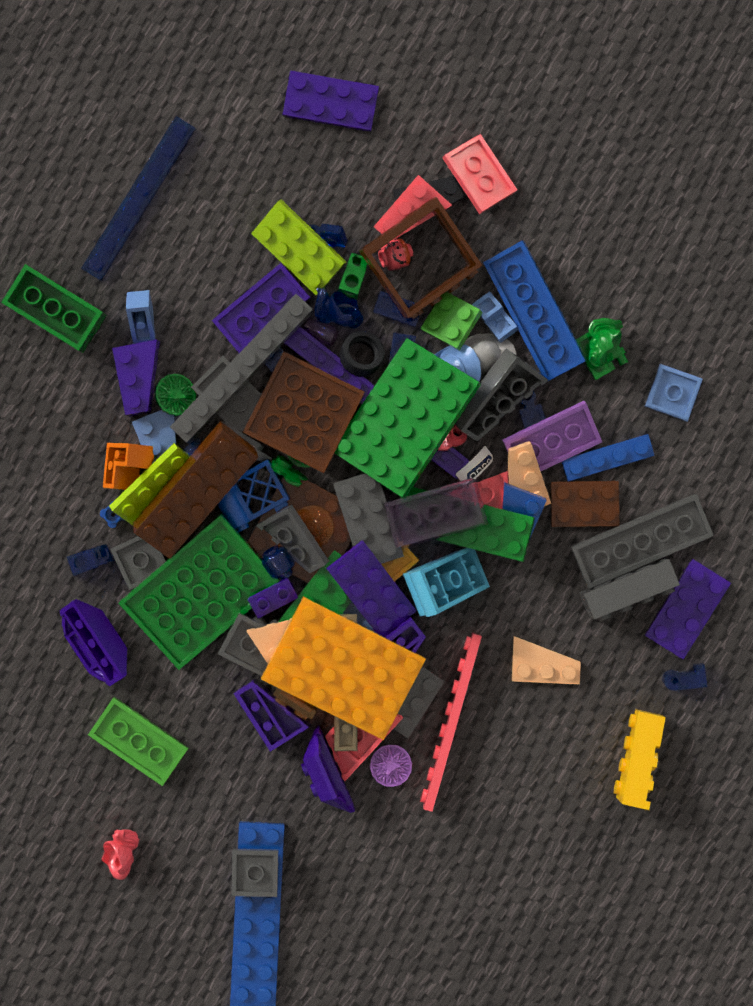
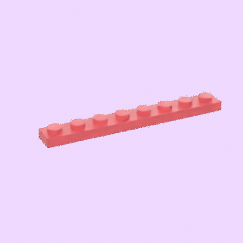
(447, 730)

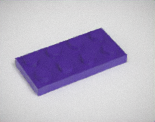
(330, 101)
(258, 306)
(371, 589)
(687, 609)

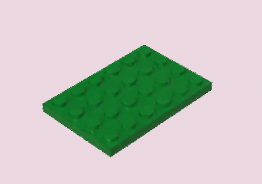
(406, 417)
(198, 592)

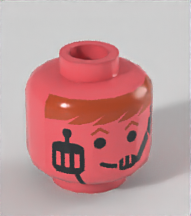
(395, 254)

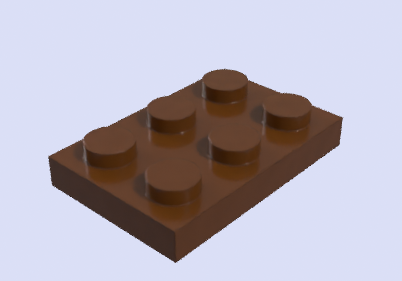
(584, 503)

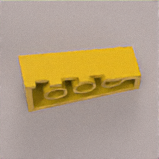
(639, 759)

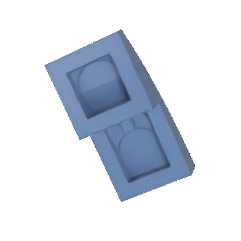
(495, 317)

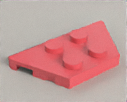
(366, 743)

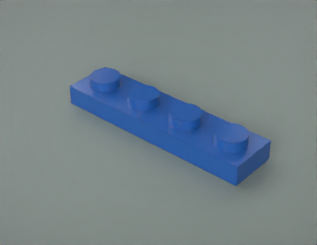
(608, 457)

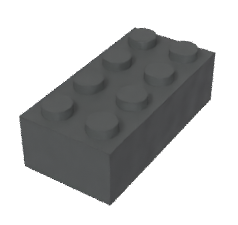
(629, 588)

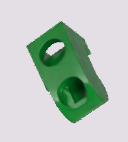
(353, 276)

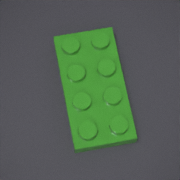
(138, 741)

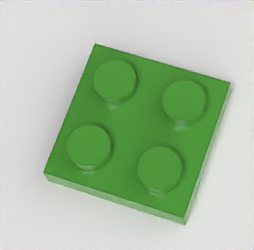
(451, 320)

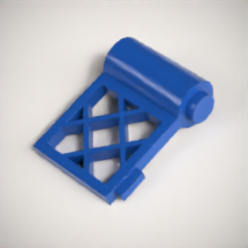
(237, 509)

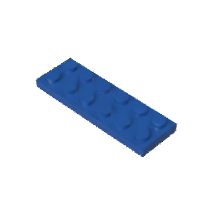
(534, 311)

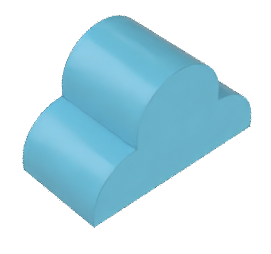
(446, 581)

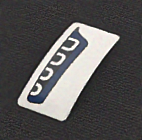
(476, 465)

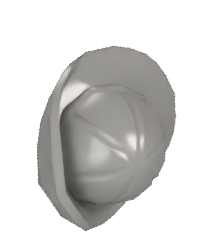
(488, 350)

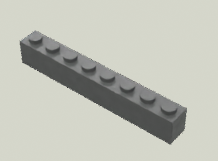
(242, 369)

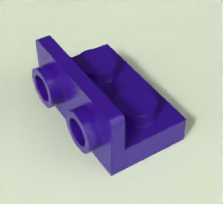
(273, 597)

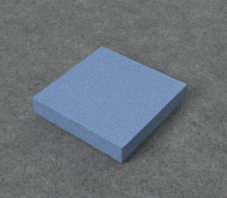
(673, 392)

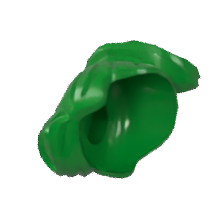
(605, 340)

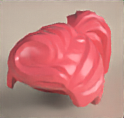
(119, 852)

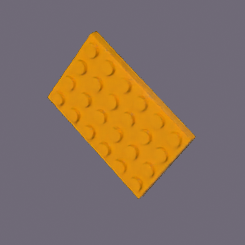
(343, 668)

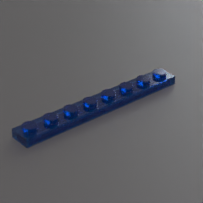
(138, 198)

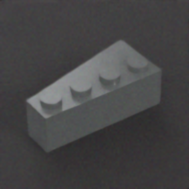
(499, 392)

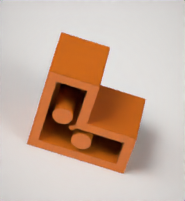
(124, 463)

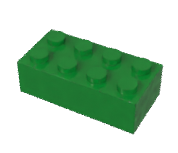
(54, 308)

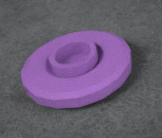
(391, 765)

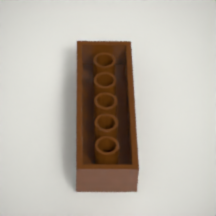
(195, 490)

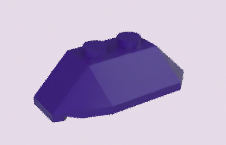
(94, 641)
(325, 774)

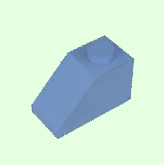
(140, 316)

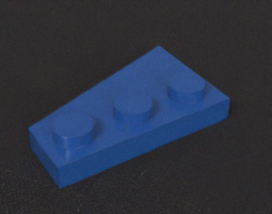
(522, 502)

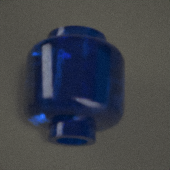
(278, 562)

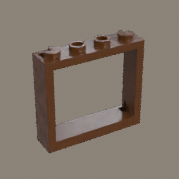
(450, 284)

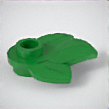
(283, 466)

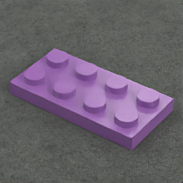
(559, 435)

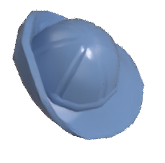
(464, 360)

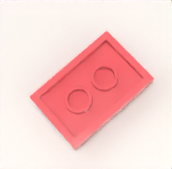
(479, 173)

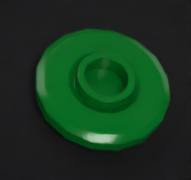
(174, 394)

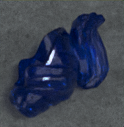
(337, 309)

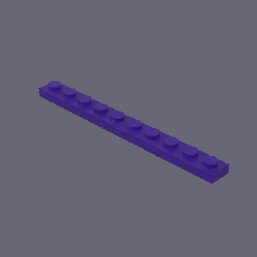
(327, 361)

